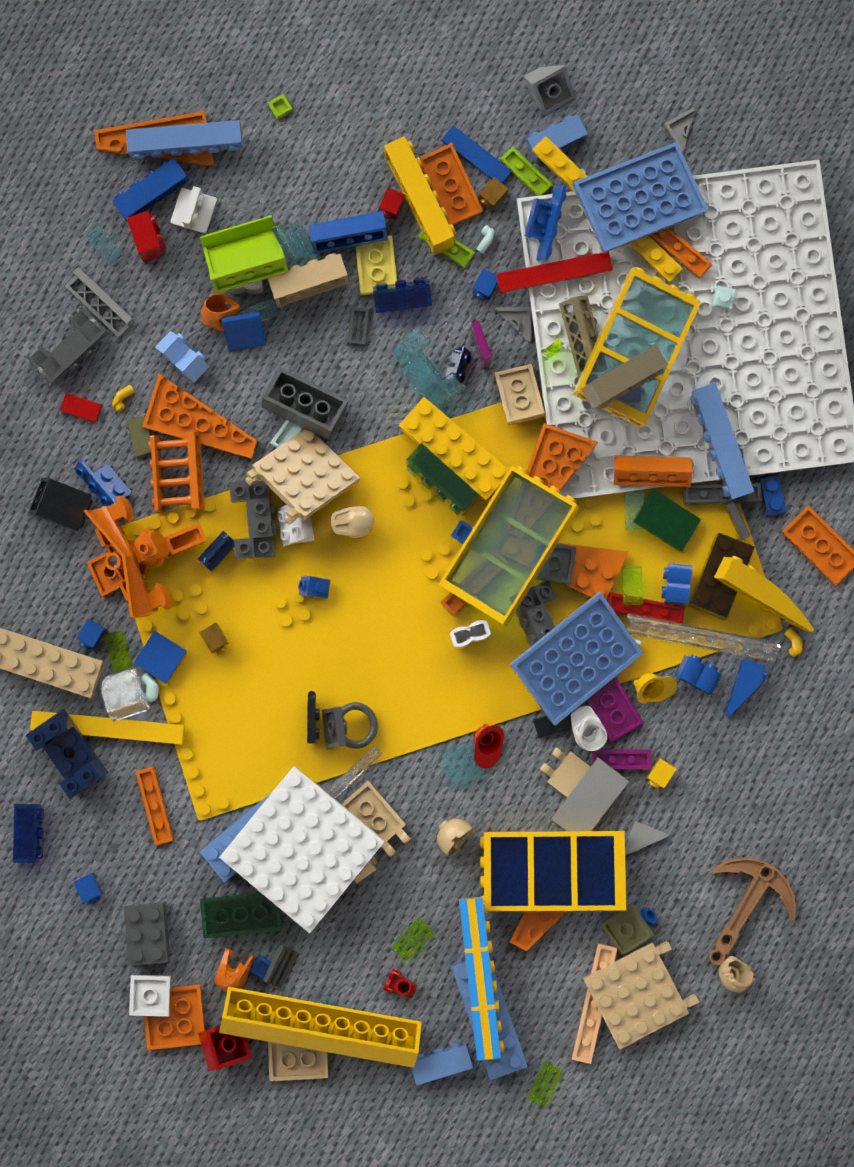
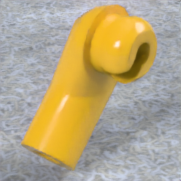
(120, 396)
(797, 645)

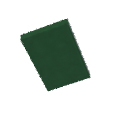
(666, 520)

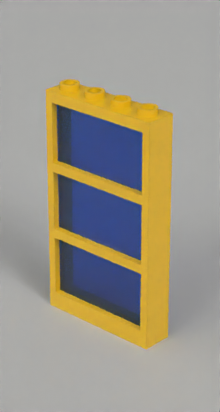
(554, 871)

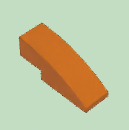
(184, 540)

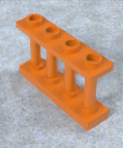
(194, 479)

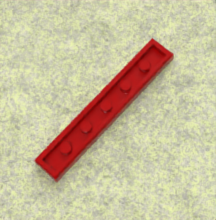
(554, 272)

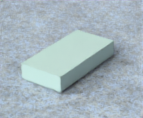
(285, 433)

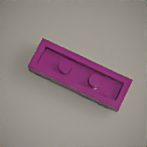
(624, 758)

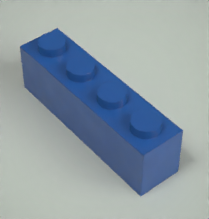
(151, 189)
(348, 232)

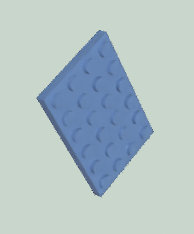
(640, 197)
(576, 658)

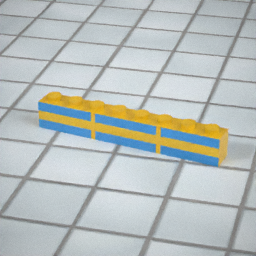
(480, 979)

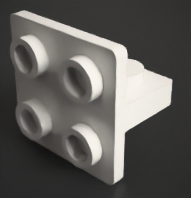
(193, 210)
(296, 532)

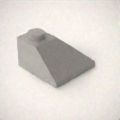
(550, 87)

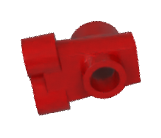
(396, 982)

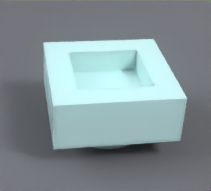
(723, 297)

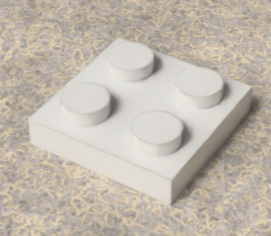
(150, 995)

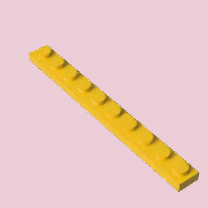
(569, 173)

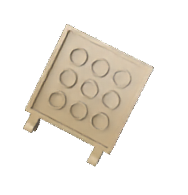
(304, 474)
(637, 994)

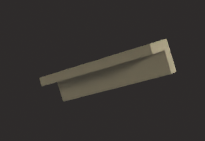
(587, 329)

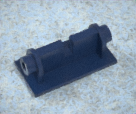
(461, 358)
(217, 551)

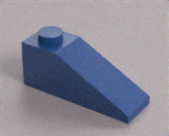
(746, 682)

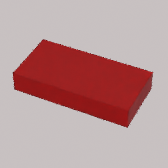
(81, 407)

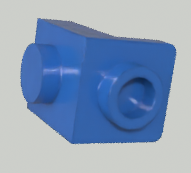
(314, 587)

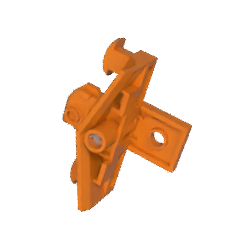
(128, 560)

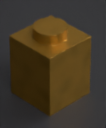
(492, 194)
(214, 638)

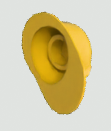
(654, 688)

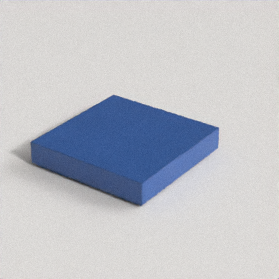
(243, 331)
(160, 657)

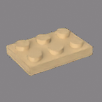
(519, 394)
(296, 1063)

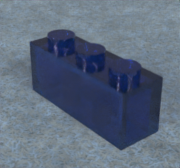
(402, 295)
(27, 833)

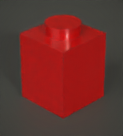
(392, 203)

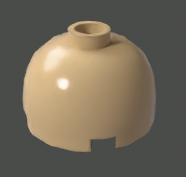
(453, 835)

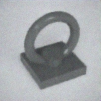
(336, 727)

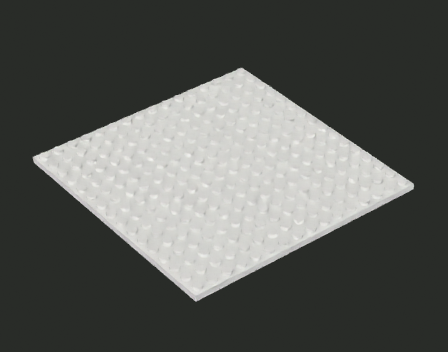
(771, 354)

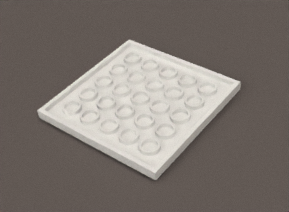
(302, 849)

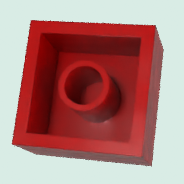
(145, 235)
(223, 1049)

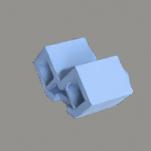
(185, 359)

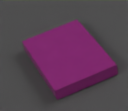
(480, 344)
(614, 710)

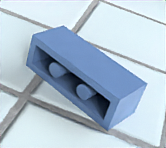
(563, 135)
(442, 1063)

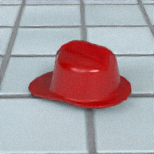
(488, 745)

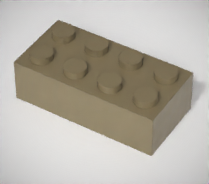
(626, 376)

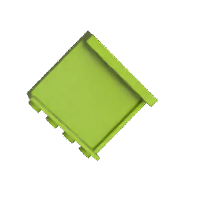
(243, 254)

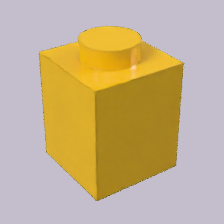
(660, 774)

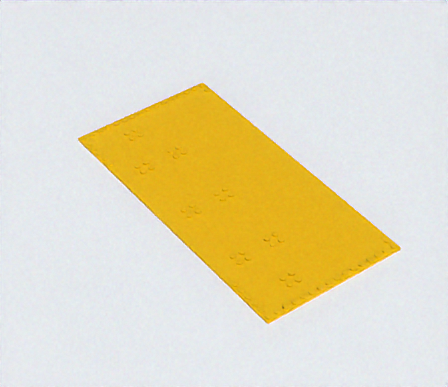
(383, 625)

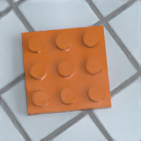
(183, 1022)

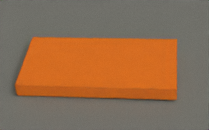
(451, 184)
(820, 545)

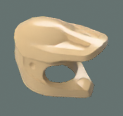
(352, 521)

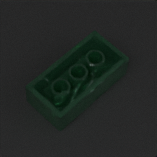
(442, 480)
(239, 915)

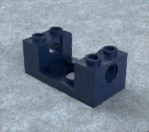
(54, 738)

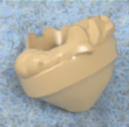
(736, 975)

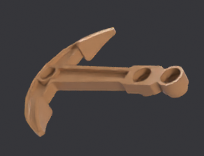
(751, 897)

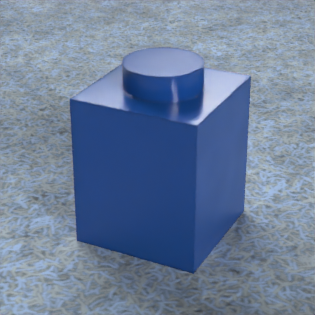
(485, 285)
(91, 634)
(88, 888)

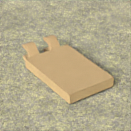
(568, 772)
(377, 815)

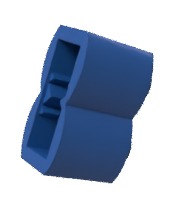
(677, 584)
(697, 674)

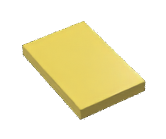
(376, 265)

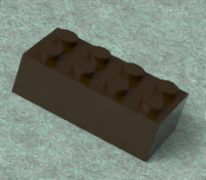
(711, 594)

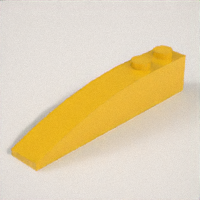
(761, 591)

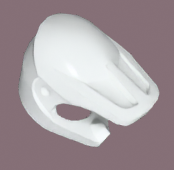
(588, 729)

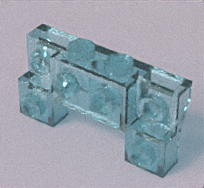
(422, 372)

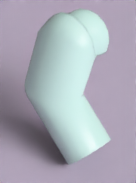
(487, 240)
(152, 687)

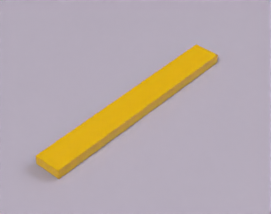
(119, 729)

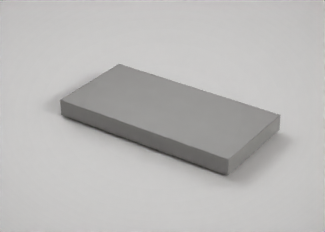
(590, 798)

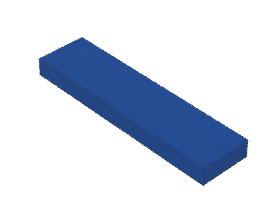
(476, 155)

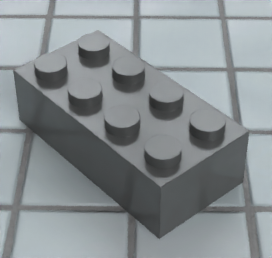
(304, 403)

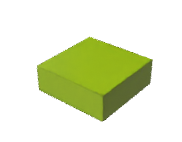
(280, 106)

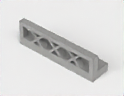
(101, 295)

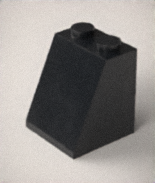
(60, 504)

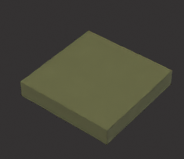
(627, 929)

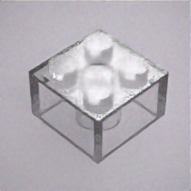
(124, 694)

